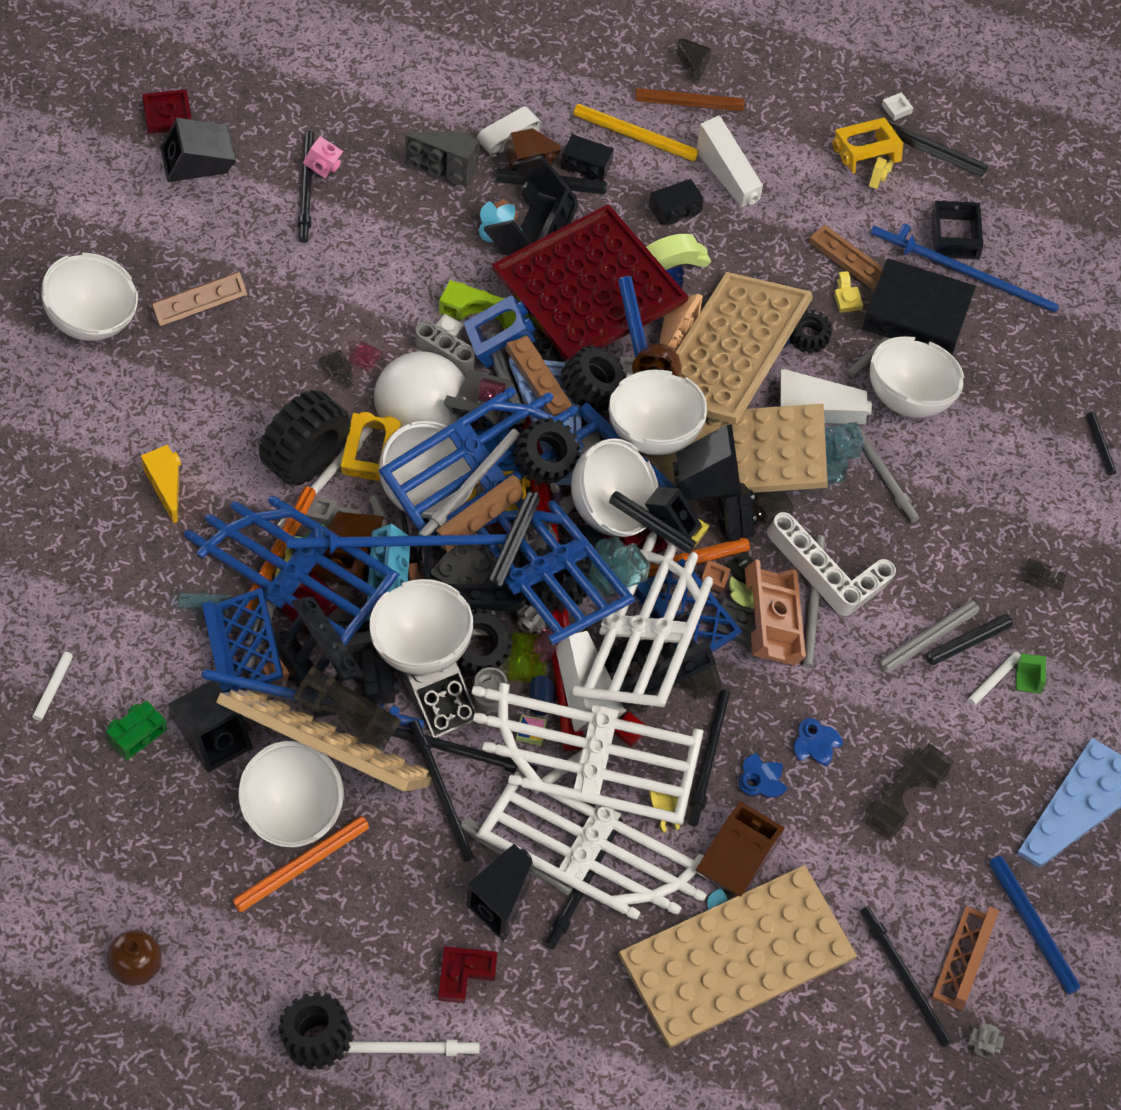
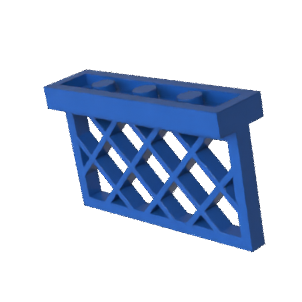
(660, 608)
(220, 641)

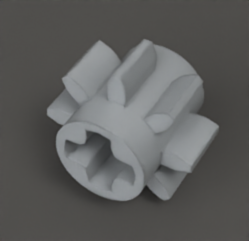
(530, 620)
(986, 1041)

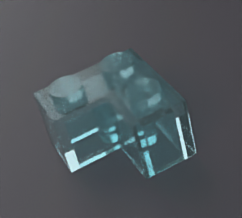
(842, 444)
(625, 562)

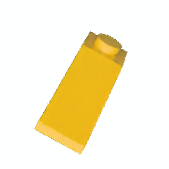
(163, 473)

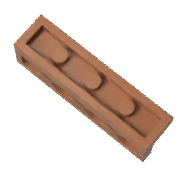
(976, 955)

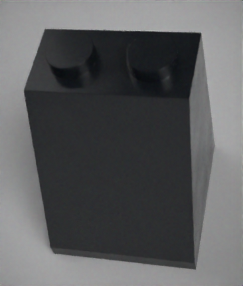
(196, 150)
(708, 466)
(210, 728)
(500, 889)

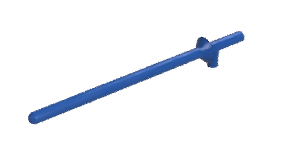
(911, 246)
(334, 542)
(282, 691)

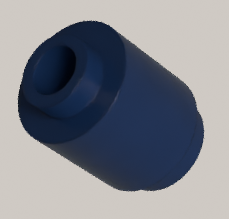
(541, 689)

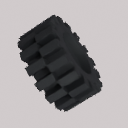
(812, 342)

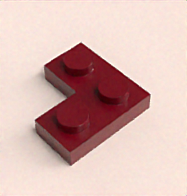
(461, 964)

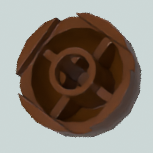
(657, 358)
(134, 957)

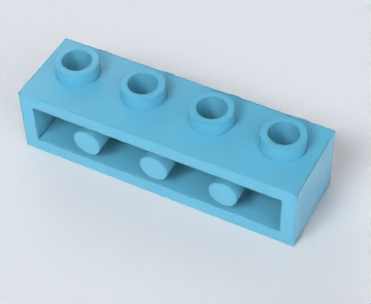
(393, 556)

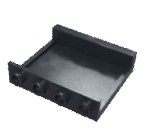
(918, 305)

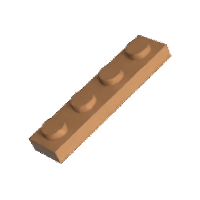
(847, 256)
(198, 298)
(537, 374)
(483, 510)

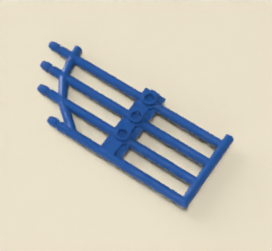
(473, 451)
(561, 558)
(299, 565)

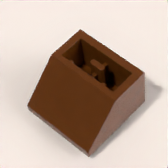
(529, 144)

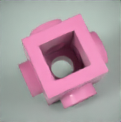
(323, 157)

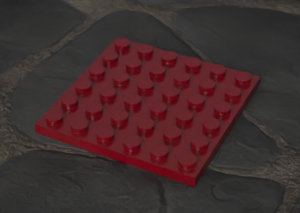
(574, 285)

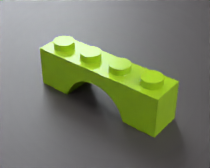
(462, 300)

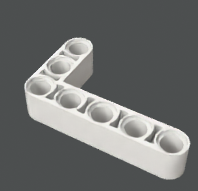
(827, 568)

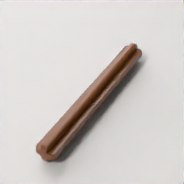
(689, 99)

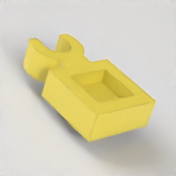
(663, 802)

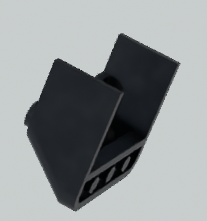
(550, 207)
(482, 594)

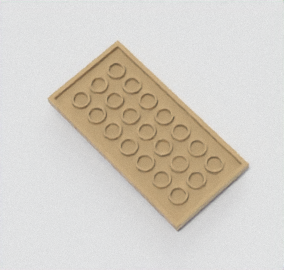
(739, 340)
(773, 448)
(325, 739)
(736, 956)

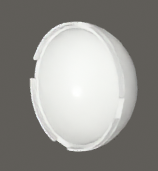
(89, 296)
(915, 377)
(416, 388)
(657, 411)
(406, 439)
(599, 473)
(421, 626)
(291, 794)

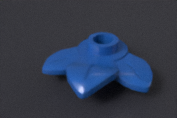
(816, 745)
(764, 775)

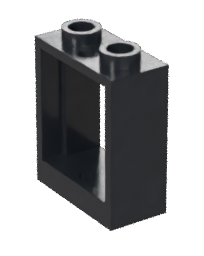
(957, 247)

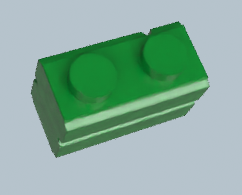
(135, 729)

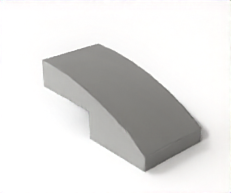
(323, 510)

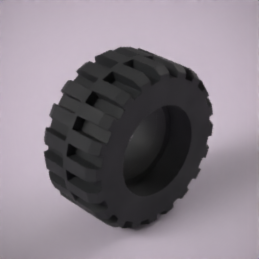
(304, 437)

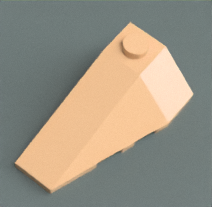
(679, 321)

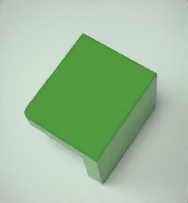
(1031, 673)

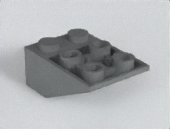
(443, 155)
(441, 699)

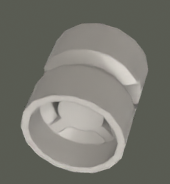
(488, 678)

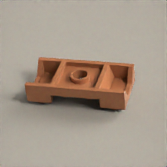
(776, 635)

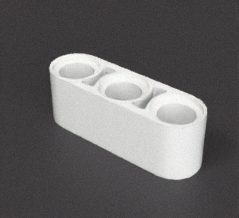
(495, 135)

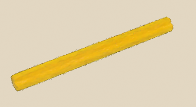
(636, 132)

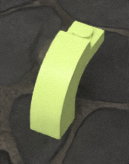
(679, 250)

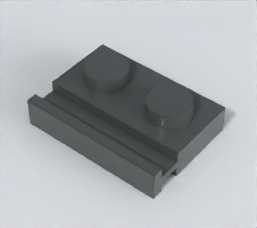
(743, 617)

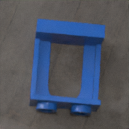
(520, 328)

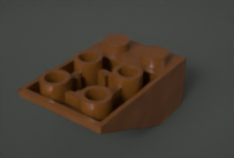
(349, 526)
(740, 849)

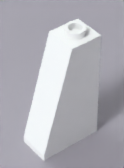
(728, 162)
(840, 402)
(576, 660)

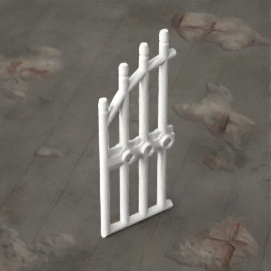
(642, 627)
(596, 749)
(589, 842)

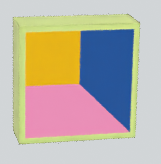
(531, 721)

